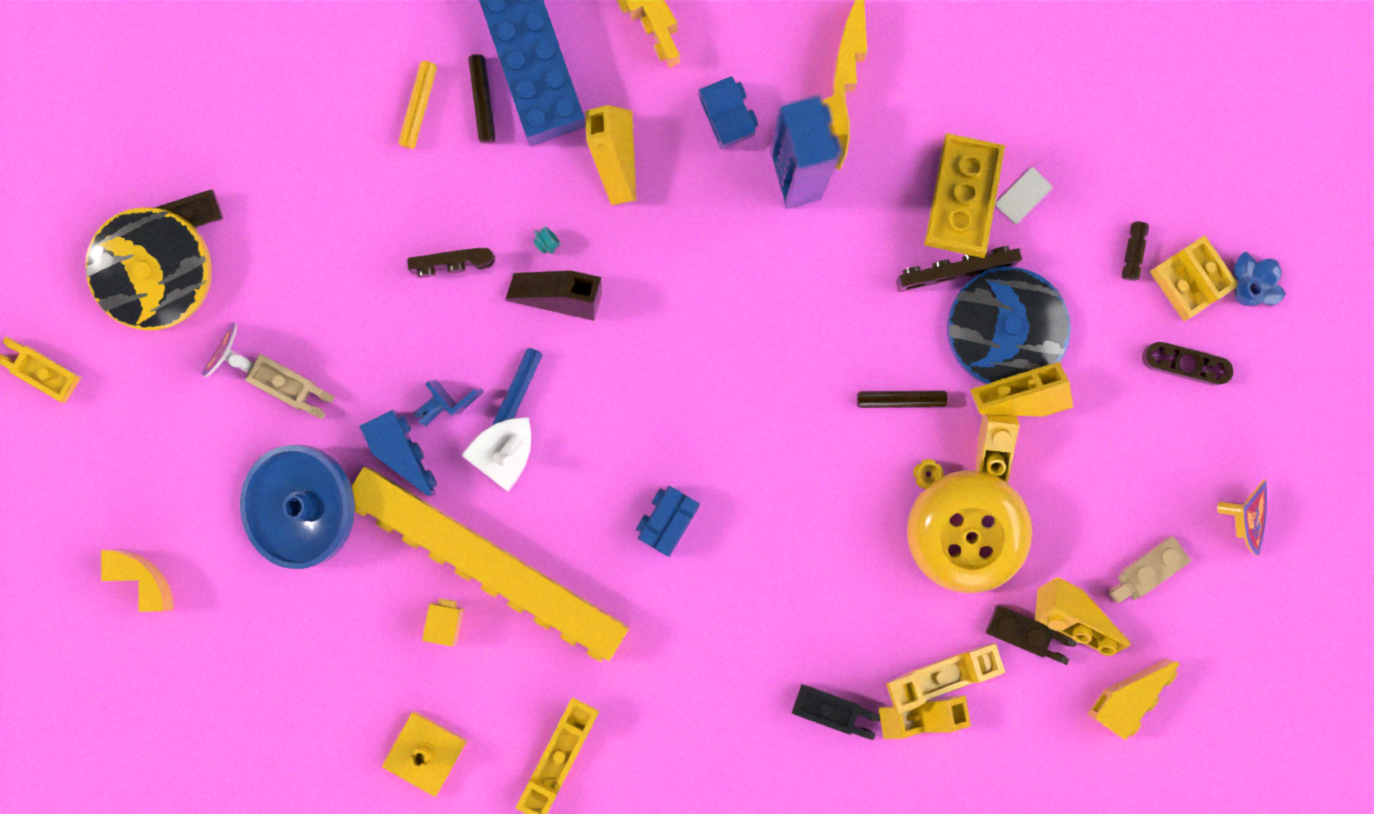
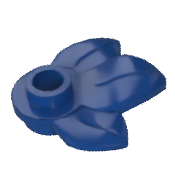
(1260, 278)

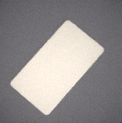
(1024, 195)

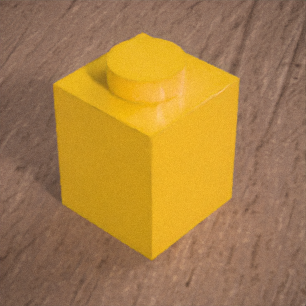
(443, 622)

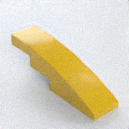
(851, 50)

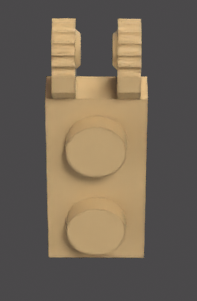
(286, 385)

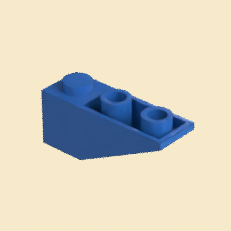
(391, 443)

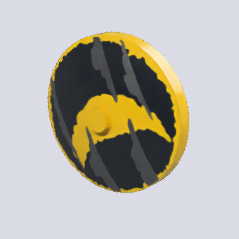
(148, 268)

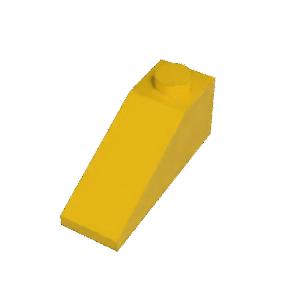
(1026, 394)

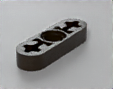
(1206, 376)

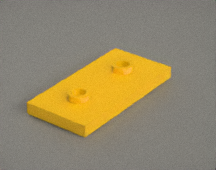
(964, 195)

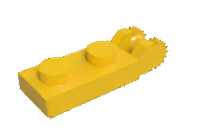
(40, 371)

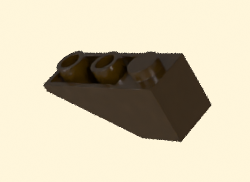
(558, 292)

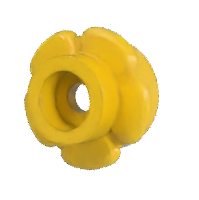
(920, 470)

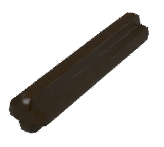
(481, 98)
(901, 399)

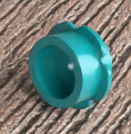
(546, 240)

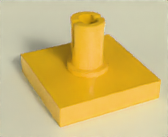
(424, 753)

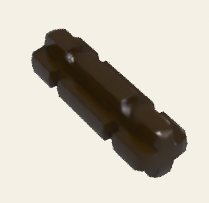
(1135, 251)

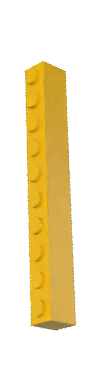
(488, 564)

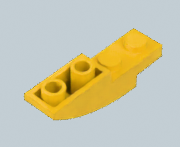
(656, 20)

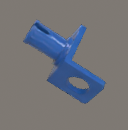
(443, 401)

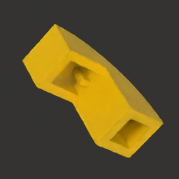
(153, 588)
(935, 716)

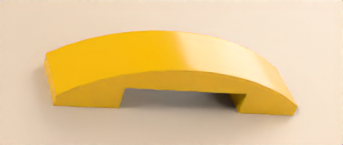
(944, 676)
(558, 758)

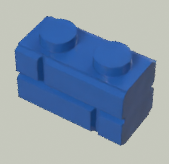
(667, 520)

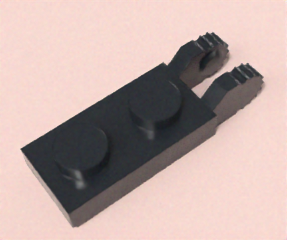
(832, 711)

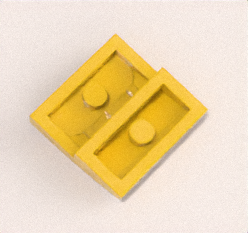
(1194, 278)

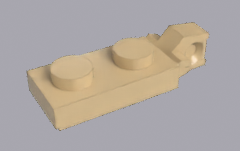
(1150, 570)

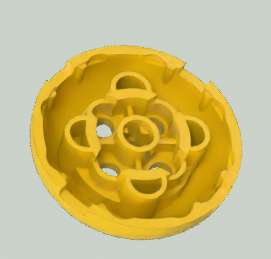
(973, 497)

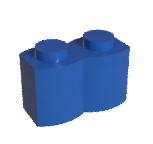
(727, 112)

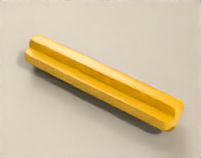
(417, 104)

